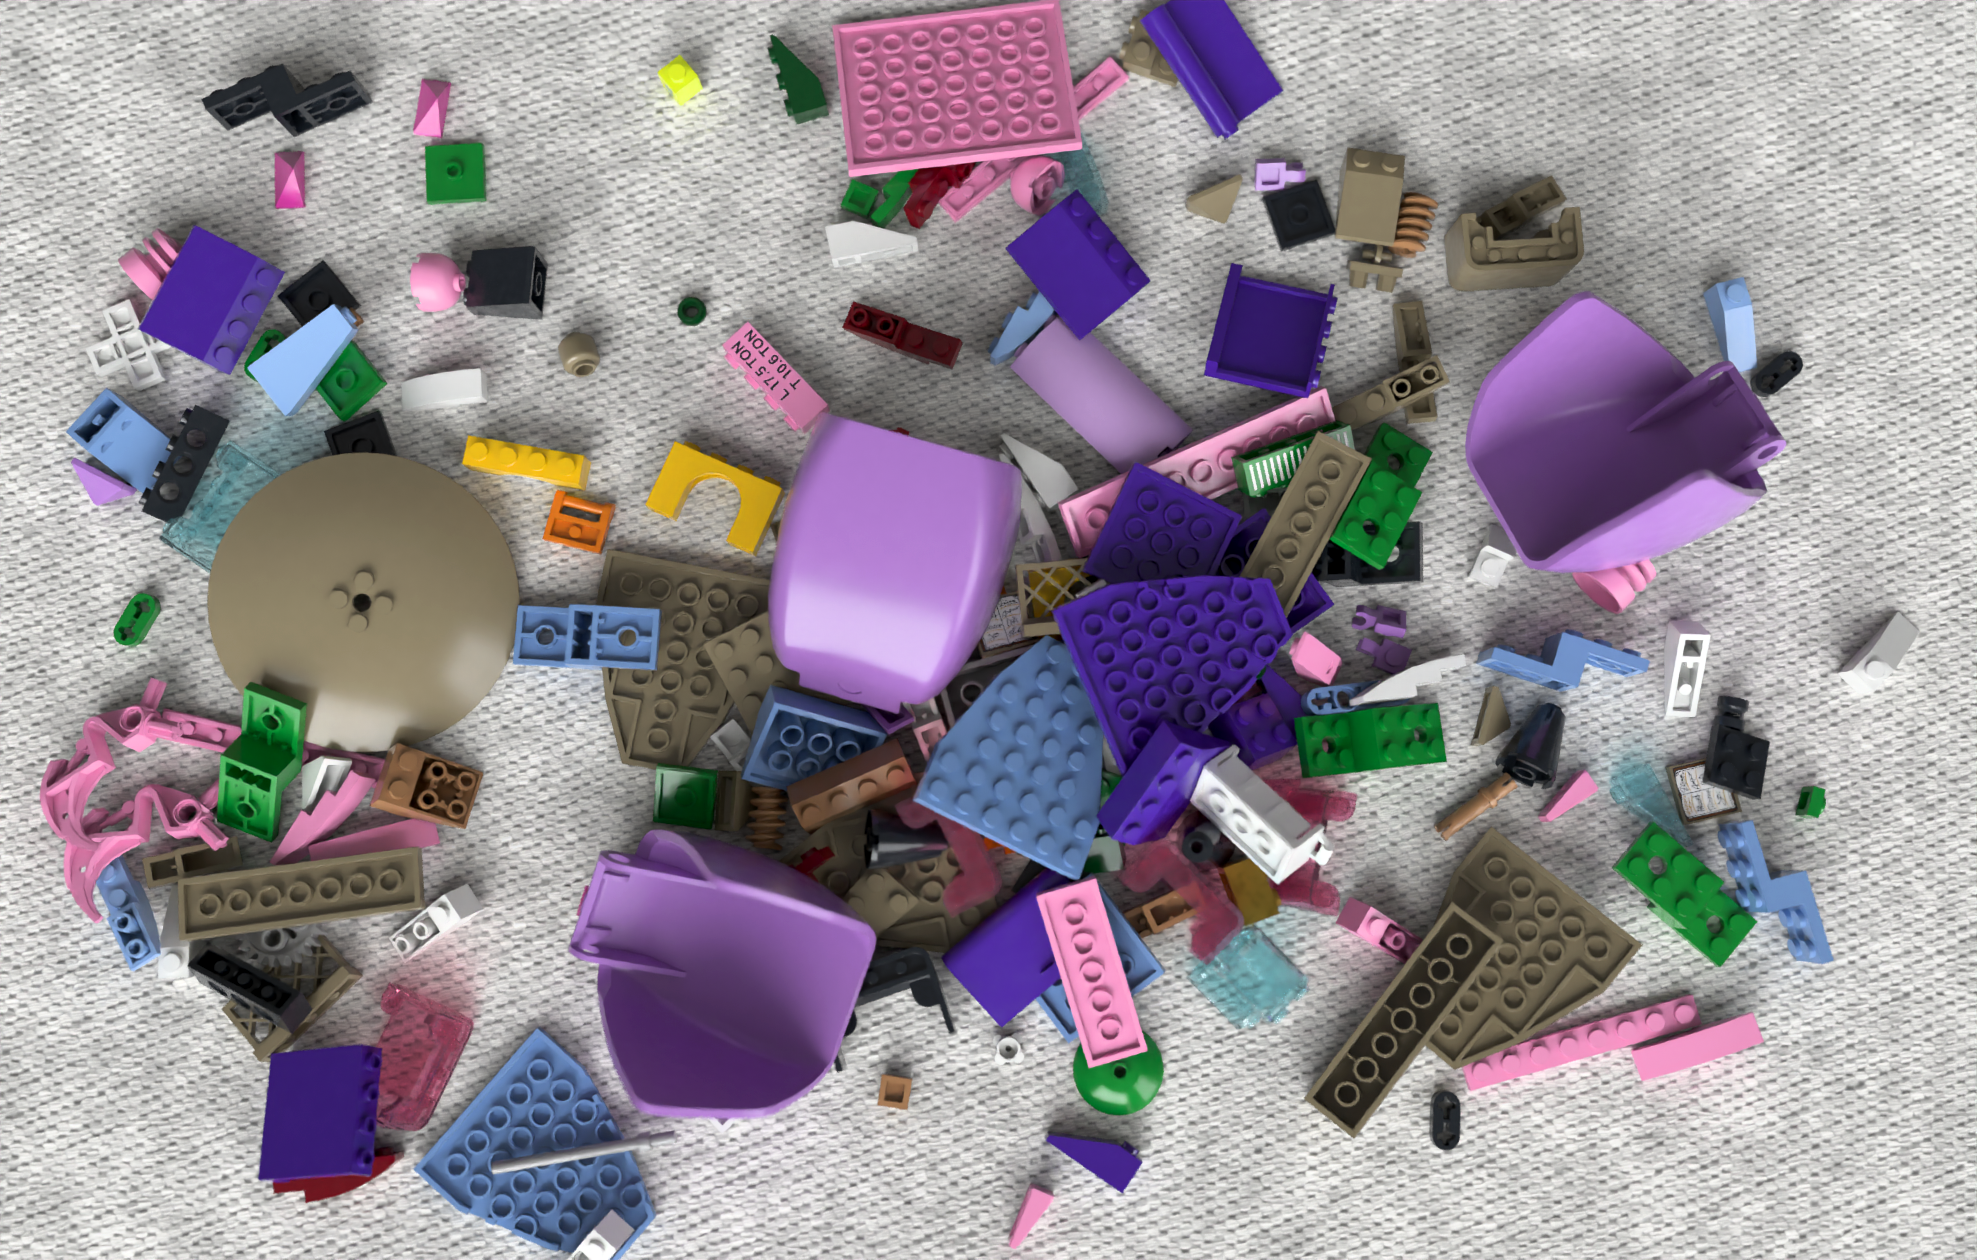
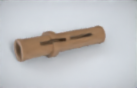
(1485, 798)

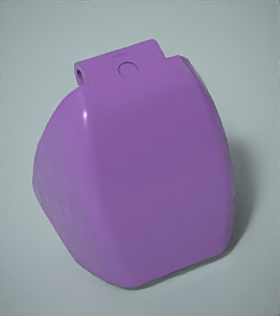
(1610, 445)
(888, 562)
(718, 975)

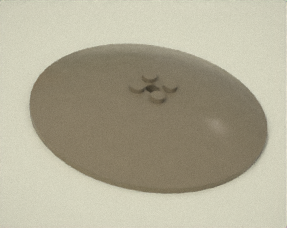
(435, 585)

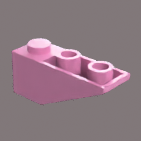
(1315, 661)
(1378, 930)

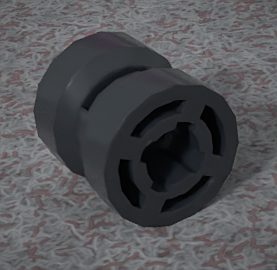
(1731, 712)

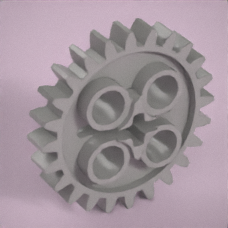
(263, 946)

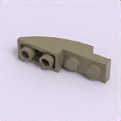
(1392, 394)

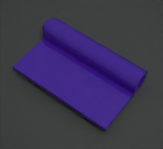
(1212, 60)
(1009, 953)

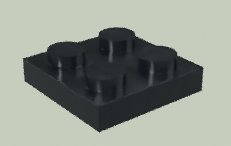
(1736, 762)

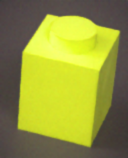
(680, 80)

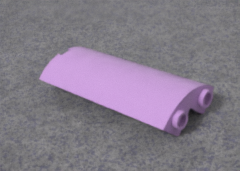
(1099, 396)

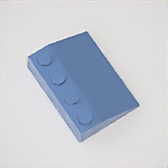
(805, 736)

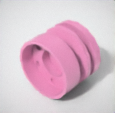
(151, 269)
(1615, 587)

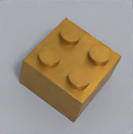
(1249, 890)

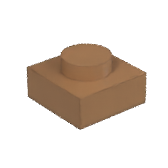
(894, 1091)

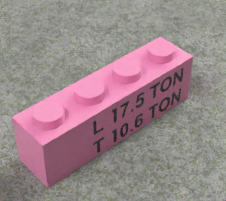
(775, 377)

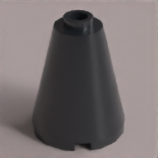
(1535, 748)
(895, 843)
(1216, 847)

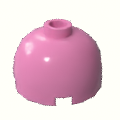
(1036, 179)
(436, 282)

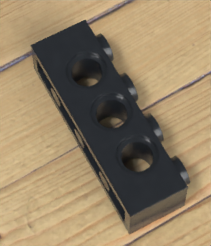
(213, 428)
(250, 987)

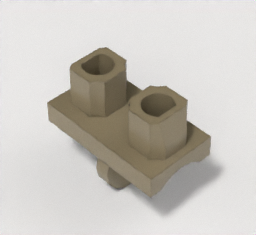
(1386, 275)

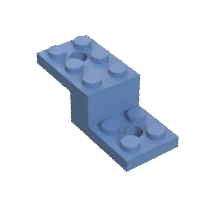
(587, 637)
(1563, 660)
(1769, 892)

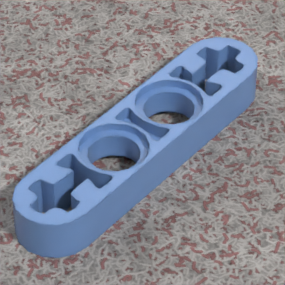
(1333, 706)

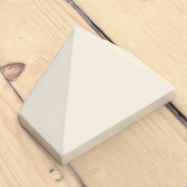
(322, 775)

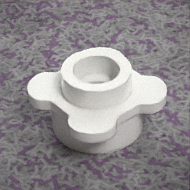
(1002, 1055)

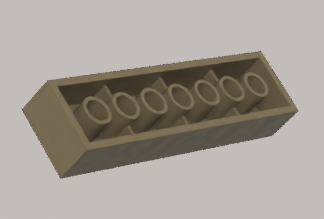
(1403, 1020)

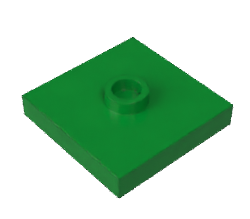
(455, 173)
(350, 382)
(685, 796)

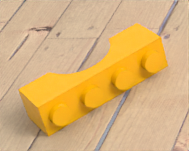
(528, 461)

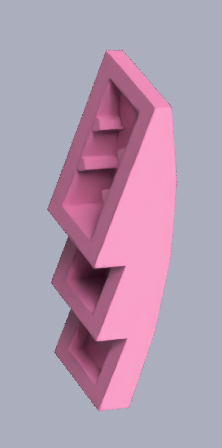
(327, 817)
(385, 838)
(1697, 1046)

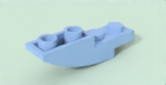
(1021, 328)
(130, 914)

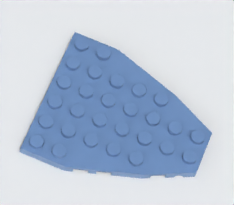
(1025, 762)
(530, 1108)

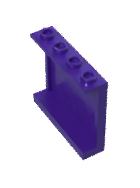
(1270, 335)
(320, 1113)

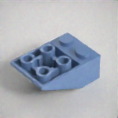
(122, 439)

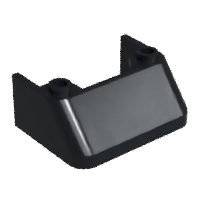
(897, 973)

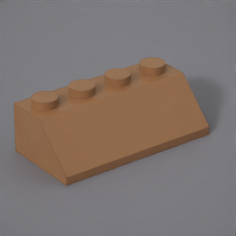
(851, 785)

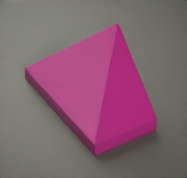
(432, 108)
(289, 180)

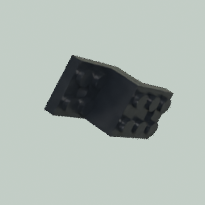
(285, 97)
(1345, 569)

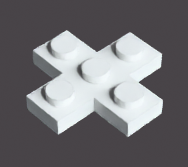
(128, 348)

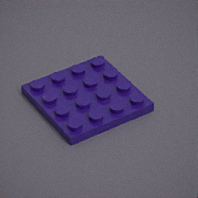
(1160, 532)

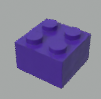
(1256, 730)

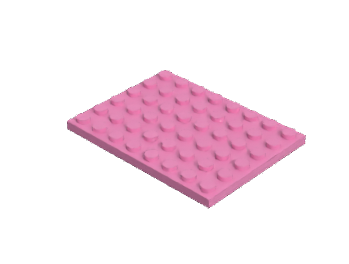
(955, 87)

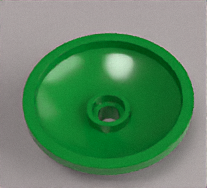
(1125, 1093)

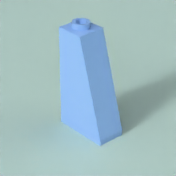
(303, 359)

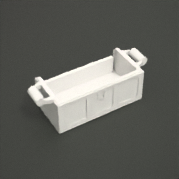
(1257, 817)

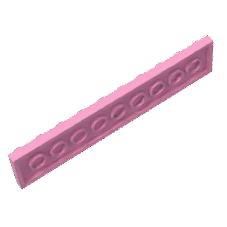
(1200, 466)

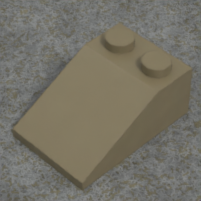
(1369, 196)

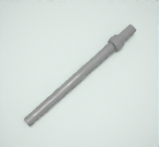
(644, 1142)

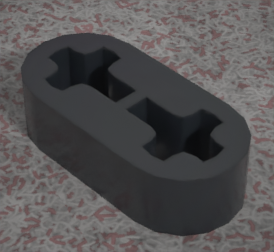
(1781, 379)
(1452, 1120)

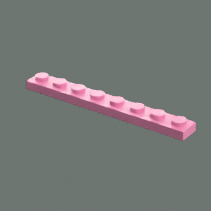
(1583, 1041)

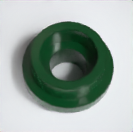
(685, 305)

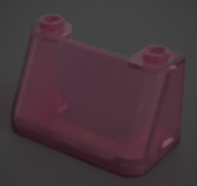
(1302, 888)
(417, 1056)

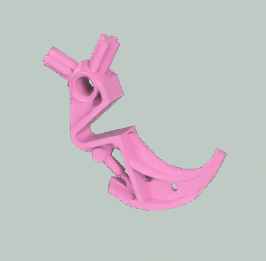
(68, 790)
(174, 812)

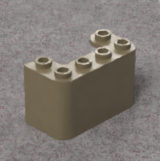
(1483, 264)

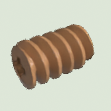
(1411, 223)
(767, 818)

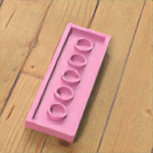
(1091, 971)

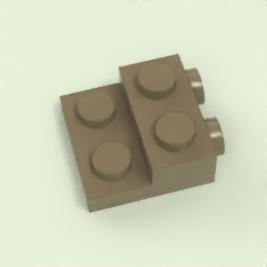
(1143, 56)

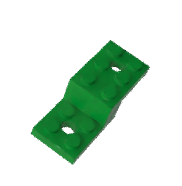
(1382, 497)
(1370, 740)
(261, 762)
(1684, 894)

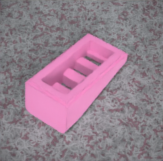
(1573, 792)
(1033, 1206)

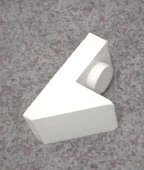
(1492, 557)

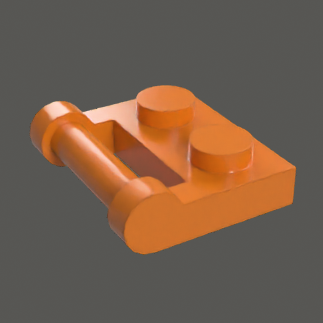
(576, 531)

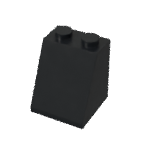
(506, 282)

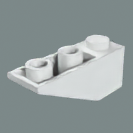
(1045, 476)
(436, 922)
(604, 1239)

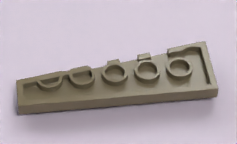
(880, 899)

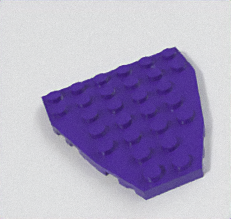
(1169, 651)

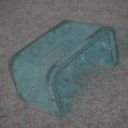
(202, 533)
(1250, 980)

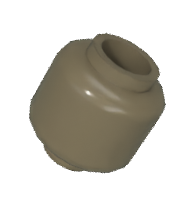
(579, 354)

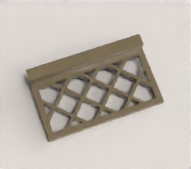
(1044, 625)
(321, 1000)

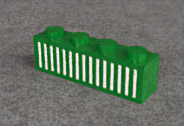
(1278, 462)

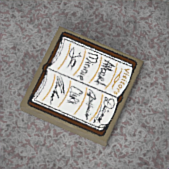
(1004, 628)
(1698, 800)

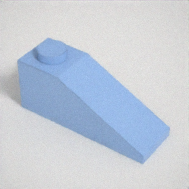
(1733, 322)

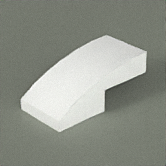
(732, 742)

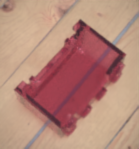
(980, 873)
(1218, 917)

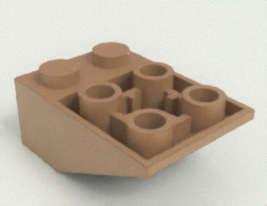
(426, 787)

